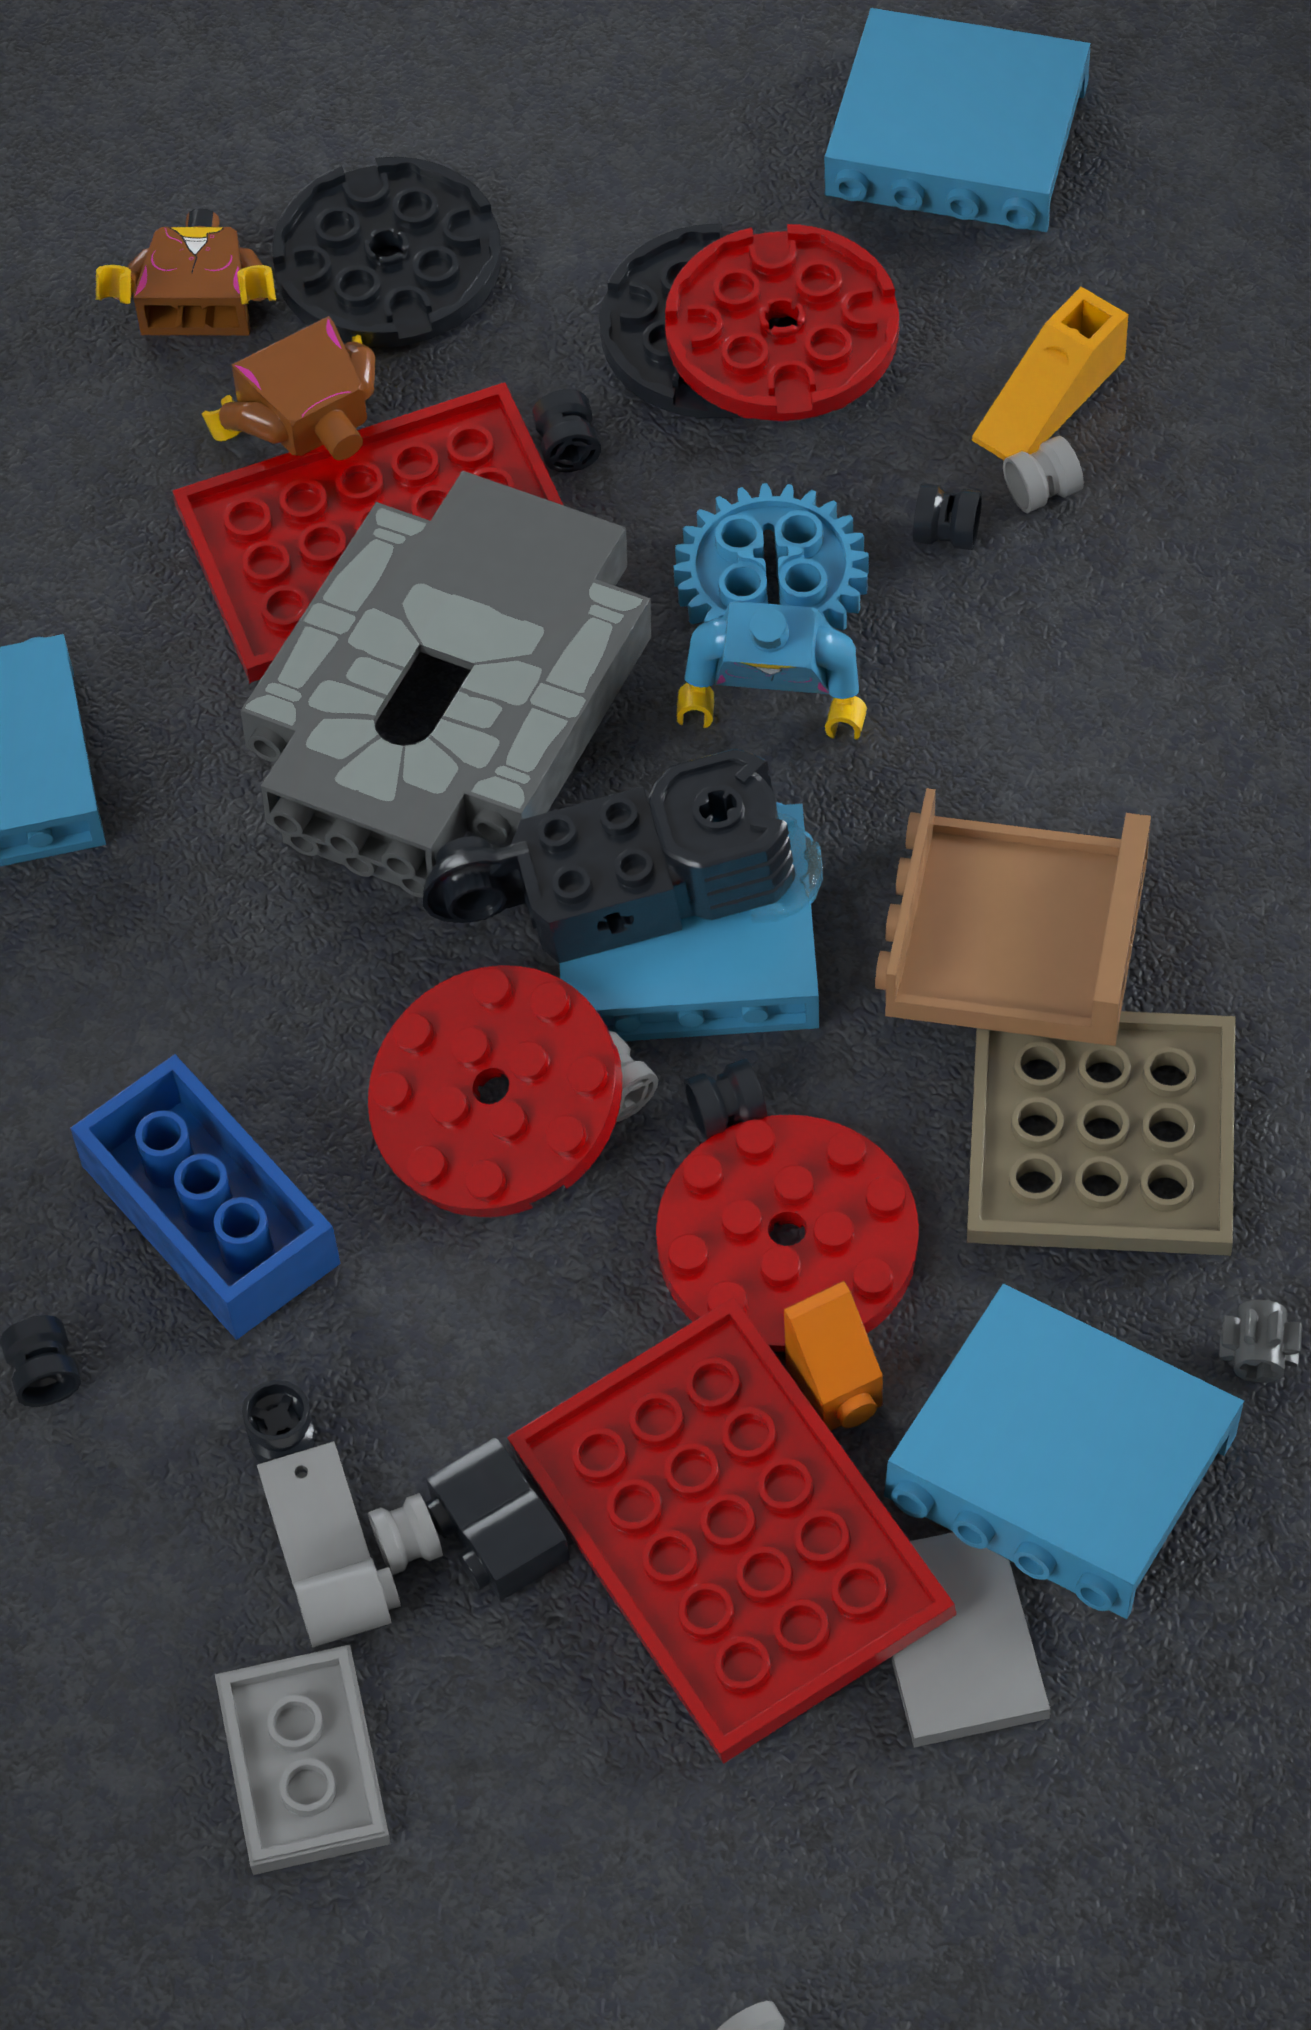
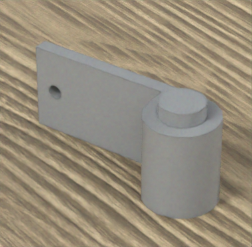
(326, 1546)

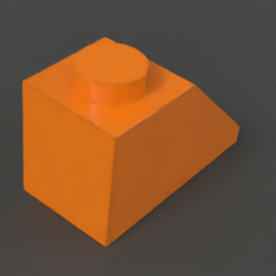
(833, 1358)

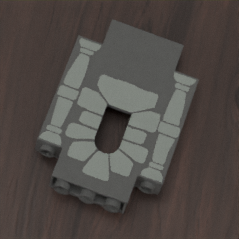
(488, 585)

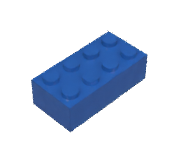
(206, 1196)

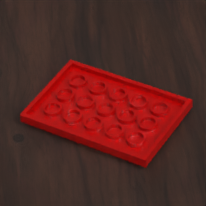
(284, 522)
(731, 1529)

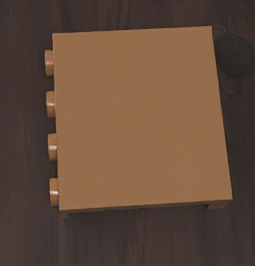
(1013, 926)

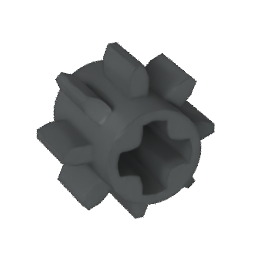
(1260, 1341)

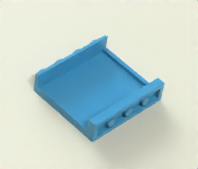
(956, 119)
(44, 759)
(707, 977)
(1061, 1449)

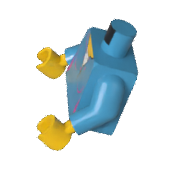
(774, 651)

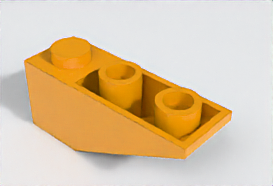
(1056, 375)

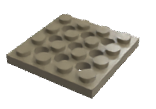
(1132, 1215)

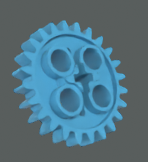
(825, 565)

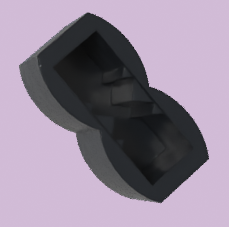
(496, 1519)

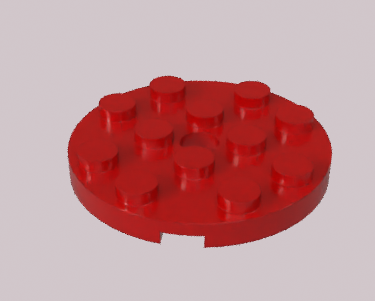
(743, 280)
(534, 1139)
(793, 1172)

